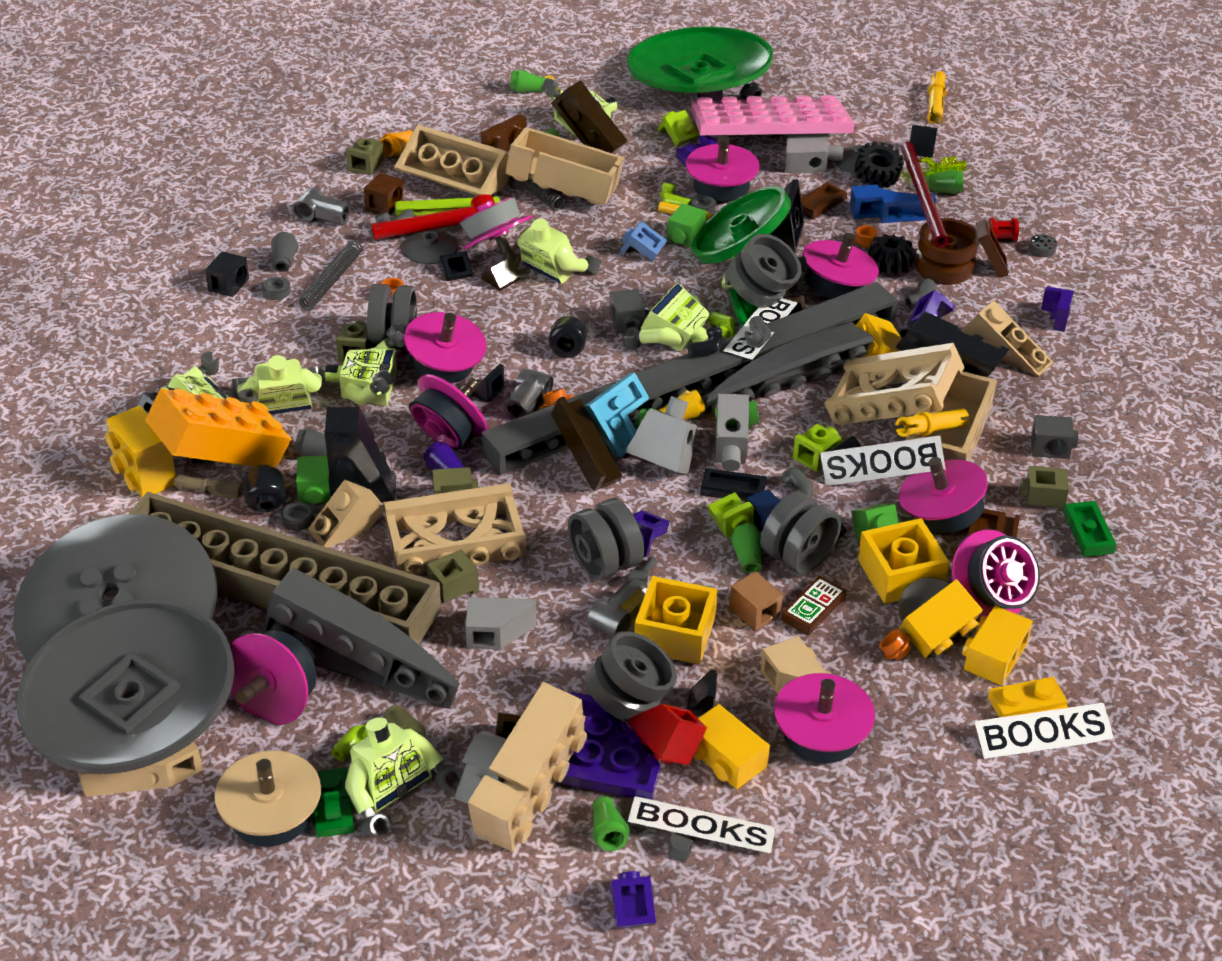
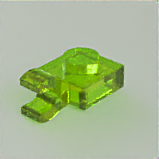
(947, 164)

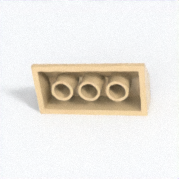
(454, 161)

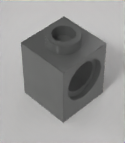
(626, 310)
(1053, 437)

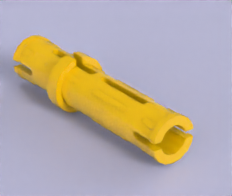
(937, 93)
(926, 423)

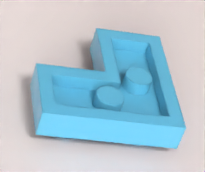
(611, 411)

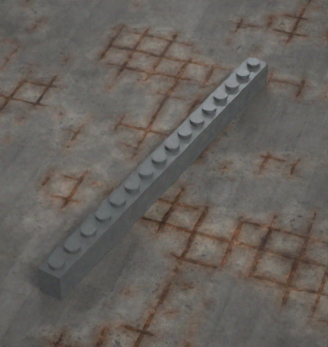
(538, 436)

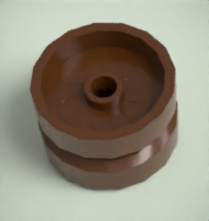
(953, 262)

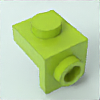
(678, 127)
(730, 513)

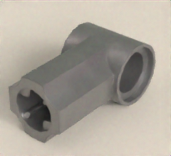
(315, 205)
(528, 392)
(617, 612)

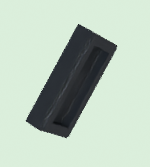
(723, 483)

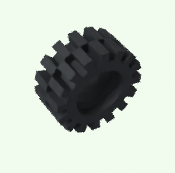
(880, 155)

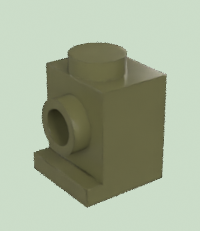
(366, 149)
(353, 336)
(453, 480)
(1045, 487)
(455, 574)

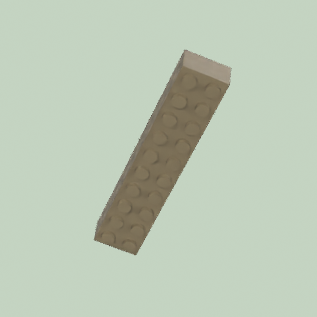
(255, 560)

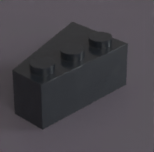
(975, 354)
(355, 455)

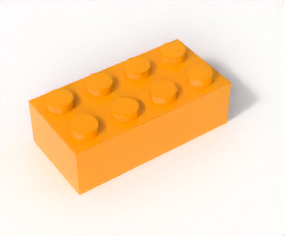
(217, 428)

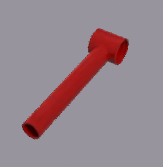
(428, 221)

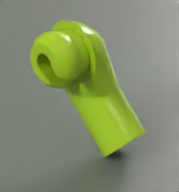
(667, 195)
(725, 322)
(342, 748)

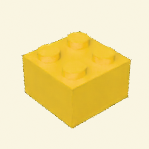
(139, 453)
(899, 556)
(678, 617)

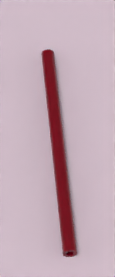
(924, 195)

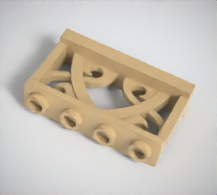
(928, 378)
(470, 507)

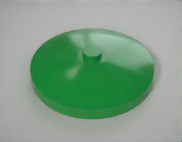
(738, 222)

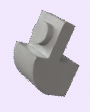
(478, 760)

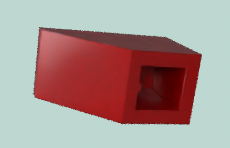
(669, 733)

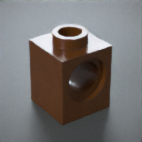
(383, 193)

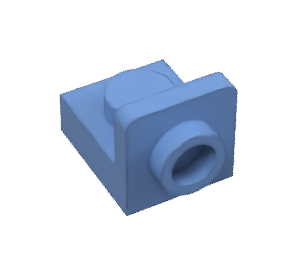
(644, 240)

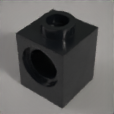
(227, 274)

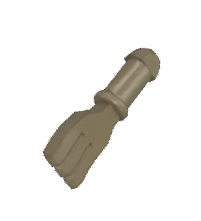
(218, 488)

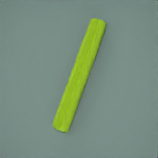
(423, 207)

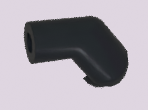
(709, 346)

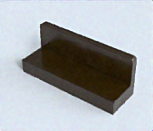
(588, 119)
(585, 443)

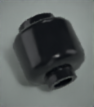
(567, 337)
(264, 487)

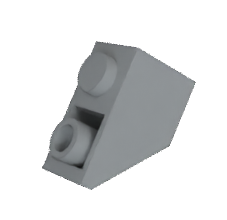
(498, 621)

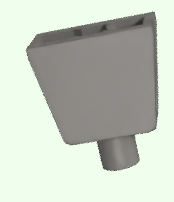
(810, 153)
(665, 437)
(729, 442)

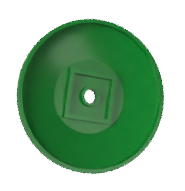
(700, 59)

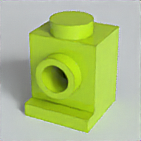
(817, 440)

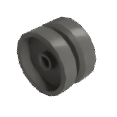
(764, 270)
(386, 310)
(800, 532)
(605, 539)
(630, 675)

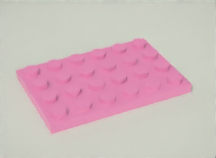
(771, 116)

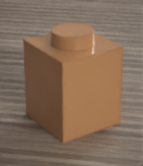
(755, 600)

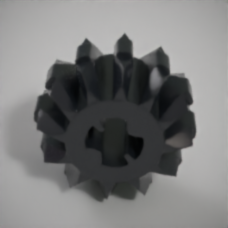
(892, 254)

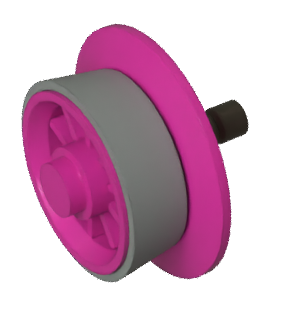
(493, 223)

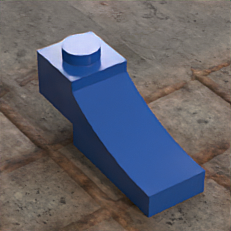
(889, 205)

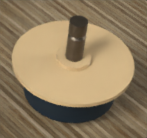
(268, 797)

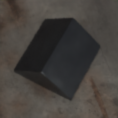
(791, 227)

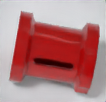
(1005, 229)

